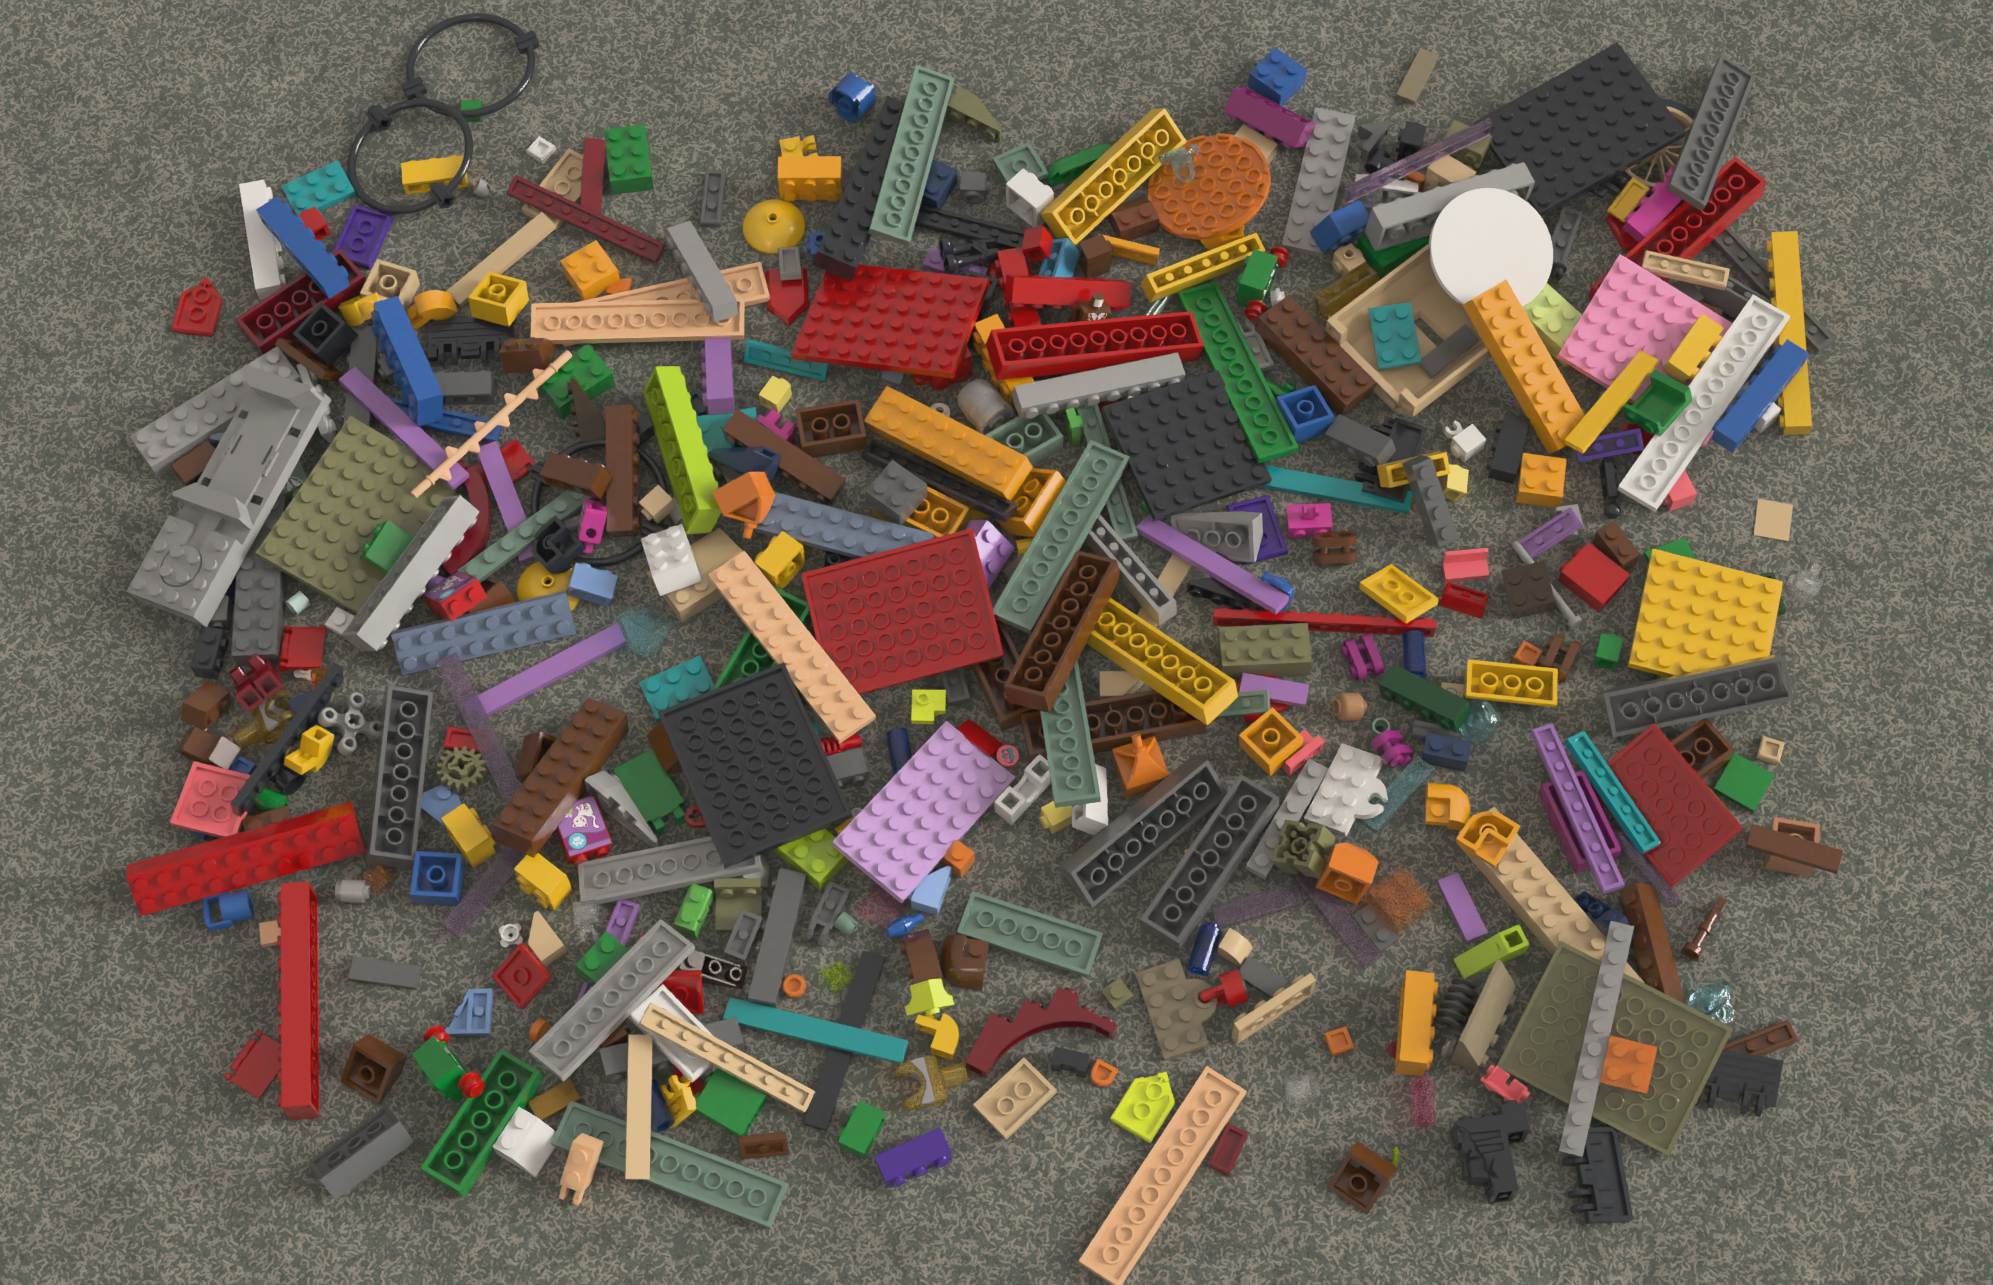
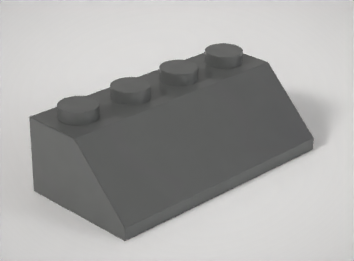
(361, 1152)

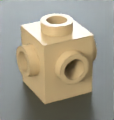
(1347, 259)

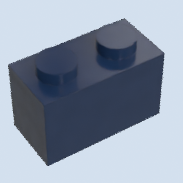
(1446, 752)

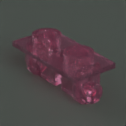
(1423, 1102)

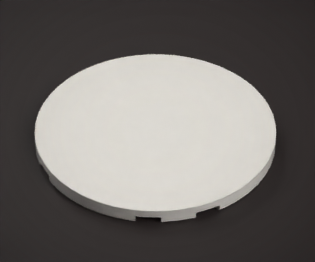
(1488, 240)

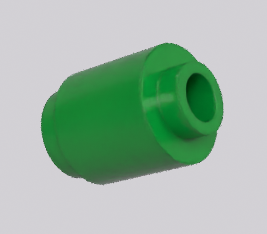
(270, 800)

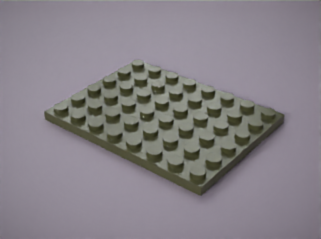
(333, 514)
(1552, 1033)

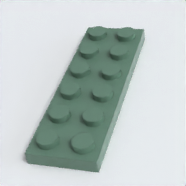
(1030, 934)

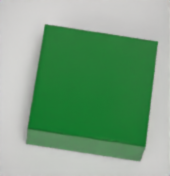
(469, 105)

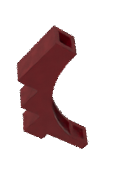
(1032, 1018)

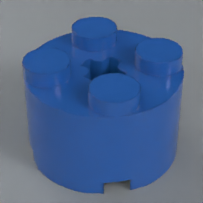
(852, 97)

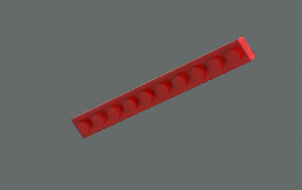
(1322, 622)

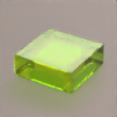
(837, 976)

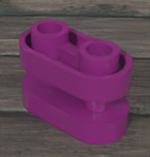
(1357, 667)
(1395, 753)

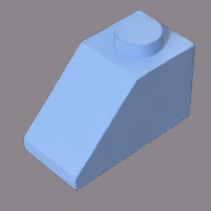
(931, 891)

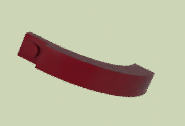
(477, 536)

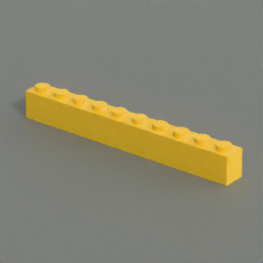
(1787, 297)

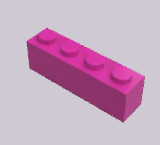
(1652, 210)

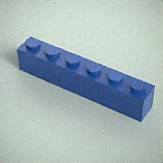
(302, 246)
(1759, 396)

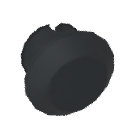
(1557, 270)

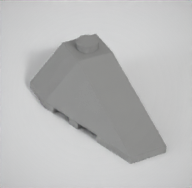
(1227, 533)
(617, 803)

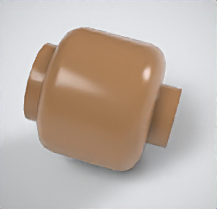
(1349, 707)

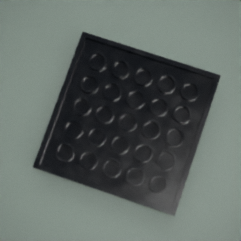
(1185, 445)

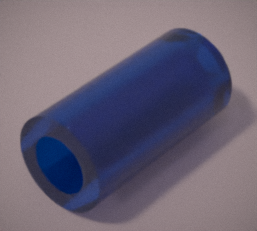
(1414, 652)
(898, 748)
(1204, 949)
(660, 1113)

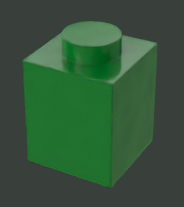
(1607, 651)

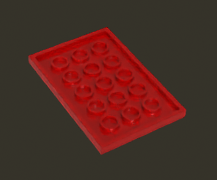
(1674, 803)

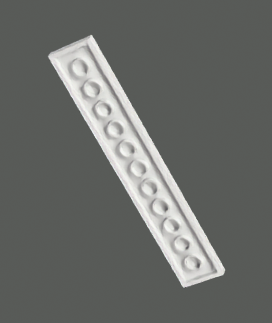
(1711, 395)

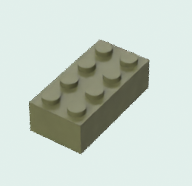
(1265, 650)

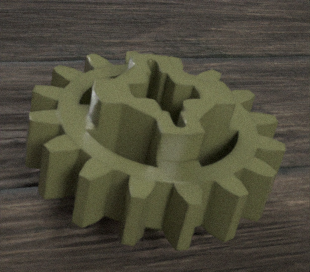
(461, 769)

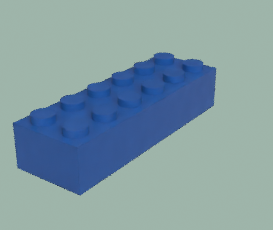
(407, 361)

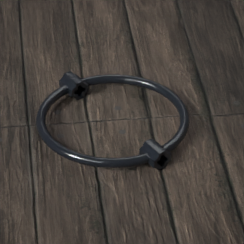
(525, 44)
(439, 192)
(648, 527)

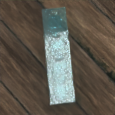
(1399, 793)

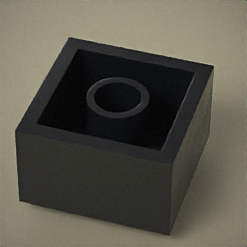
(325, 334)

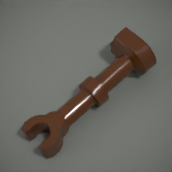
(1704, 929)

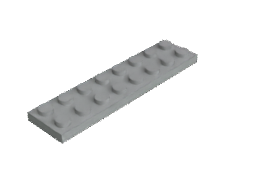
(1318, 179)
(656, 870)
(611, 1000)

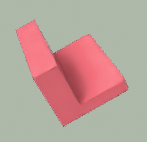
(1465, 565)
(1310, 748)

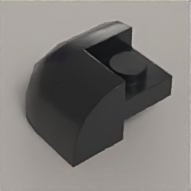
(556, 546)

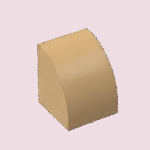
(1234, 947)

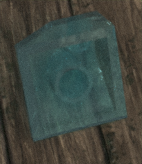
(644, 629)

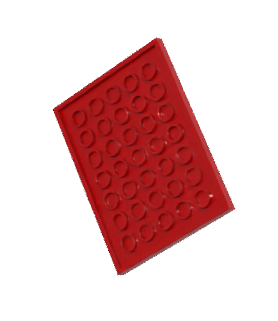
(892, 320)
(905, 612)

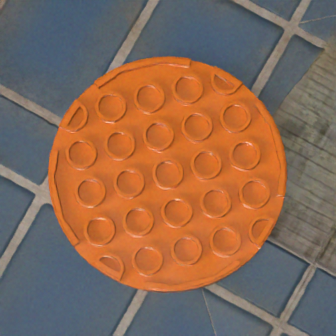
(1224, 194)

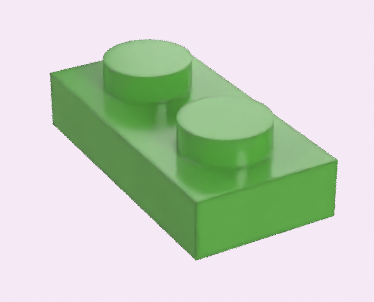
(1073, 427)

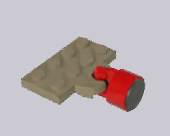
(1182, 1005)

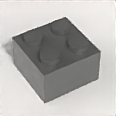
(896, 493)

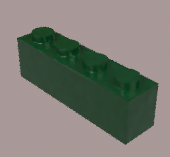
(1424, 698)

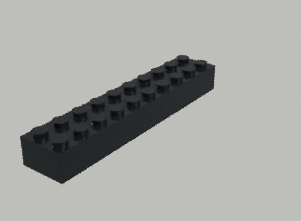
(849, 227)

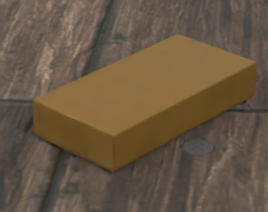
(554, 1100)

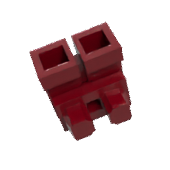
(257, 683)

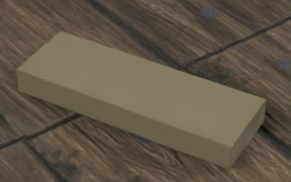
(1417, 76)

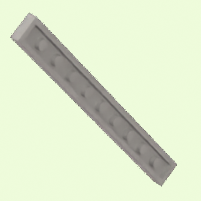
(1596, 1039)

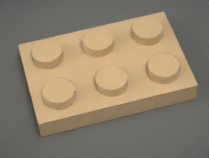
(1014, 1098)

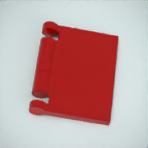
(515, 460)
(302, 648)
(256, 1065)

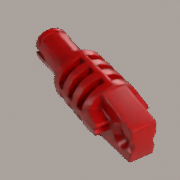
(832, 747)

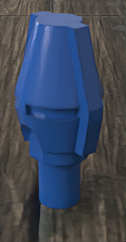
(903, 925)

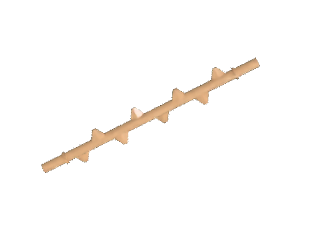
(501, 418)

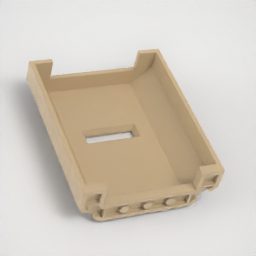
(1408, 387)

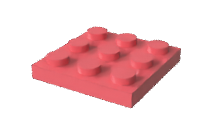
(207, 799)

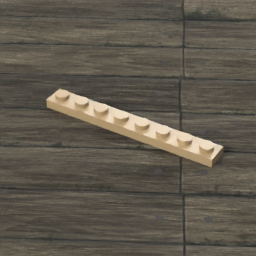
(726, 1057)

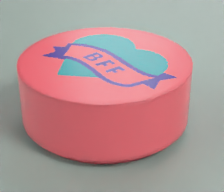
(1007, 756)

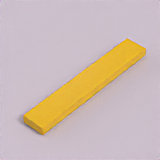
(1611, 402)

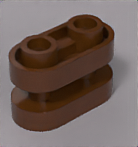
(1325, 556)
(1556, 645)

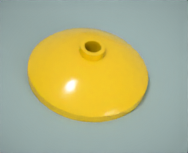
(771, 235)
(533, 584)

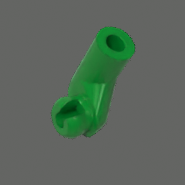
(1278, 391)

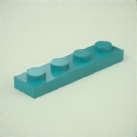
(780, 359)

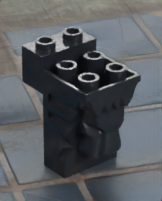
(1486, 1149)

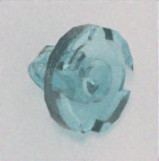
(1181, 158)
(1481, 722)
(1713, 999)

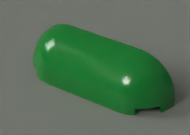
(1074, 164)

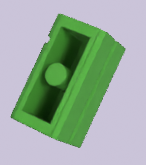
(694, 911)

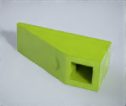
(1502, 946)

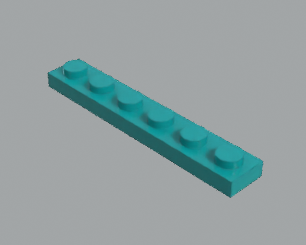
(1612, 792)

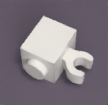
(1465, 442)

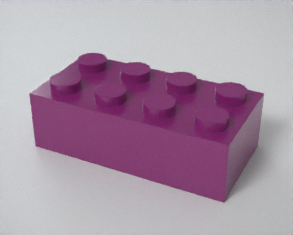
(1269, 117)
(1563, 828)

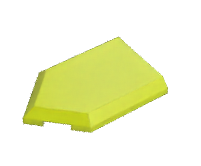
(1145, 1106)

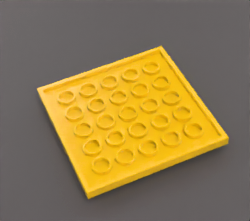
(1701, 616)

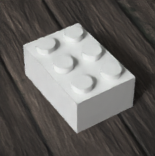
(671, 559)

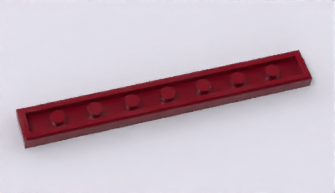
(585, 219)

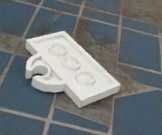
(1347, 791)

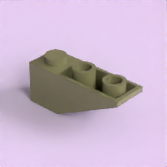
(970, 111)

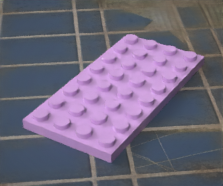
(923, 812)

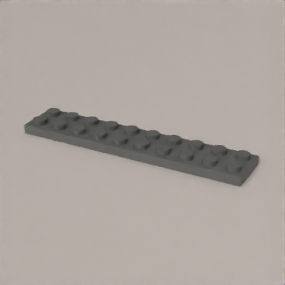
(1710, 132)

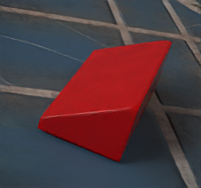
(1464, 600)
(980, 738)

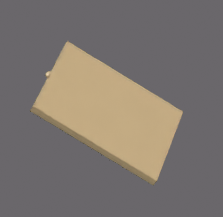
(1773, 520)

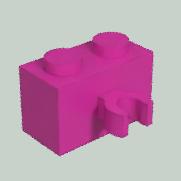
(1307, 519)

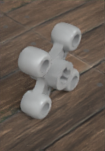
(354, 704)

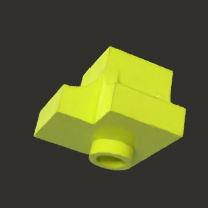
(927, 705)
(928, 997)

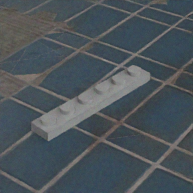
(1291, 809)

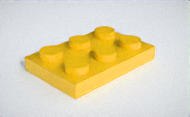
(1398, 593)

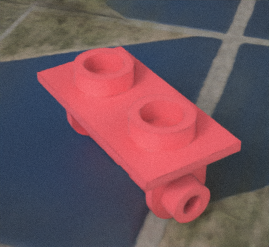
(1497, 1083)

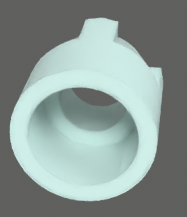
(297, 603)

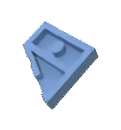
(439, 802)
(473, 1015)

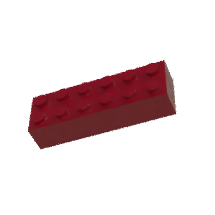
(290, 305)

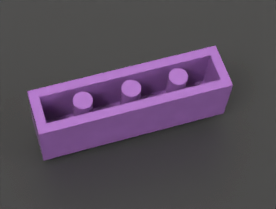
(719, 376)

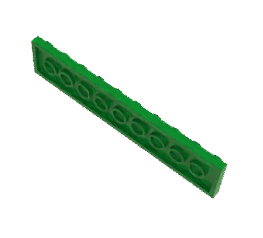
(1245, 384)

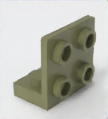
(734, 895)

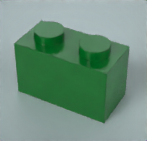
(861, 1129)

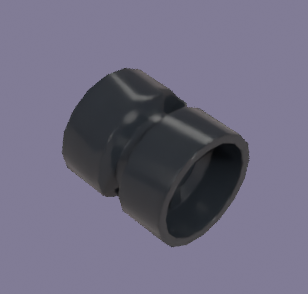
(287, 779)

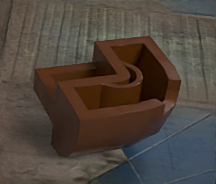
(964, 961)

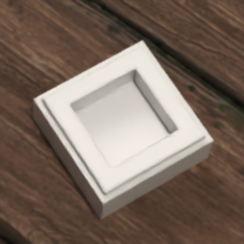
(541, 150)

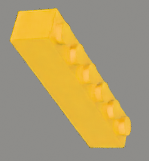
(1200, 268)

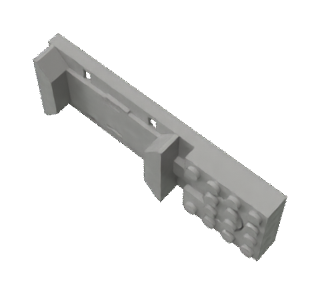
(211, 536)

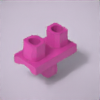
(772, 419)

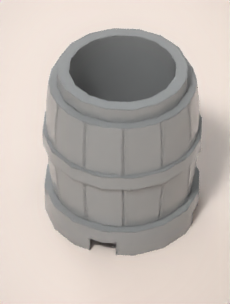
(984, 406)

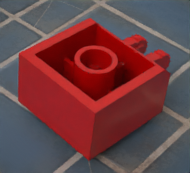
(963, 373)

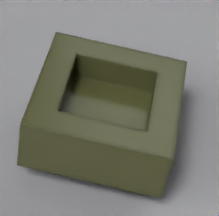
(1117, 994)

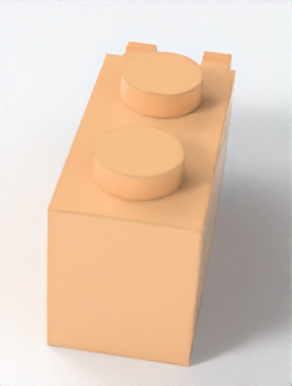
(580, 1166)

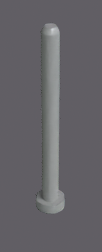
(1573, 620)

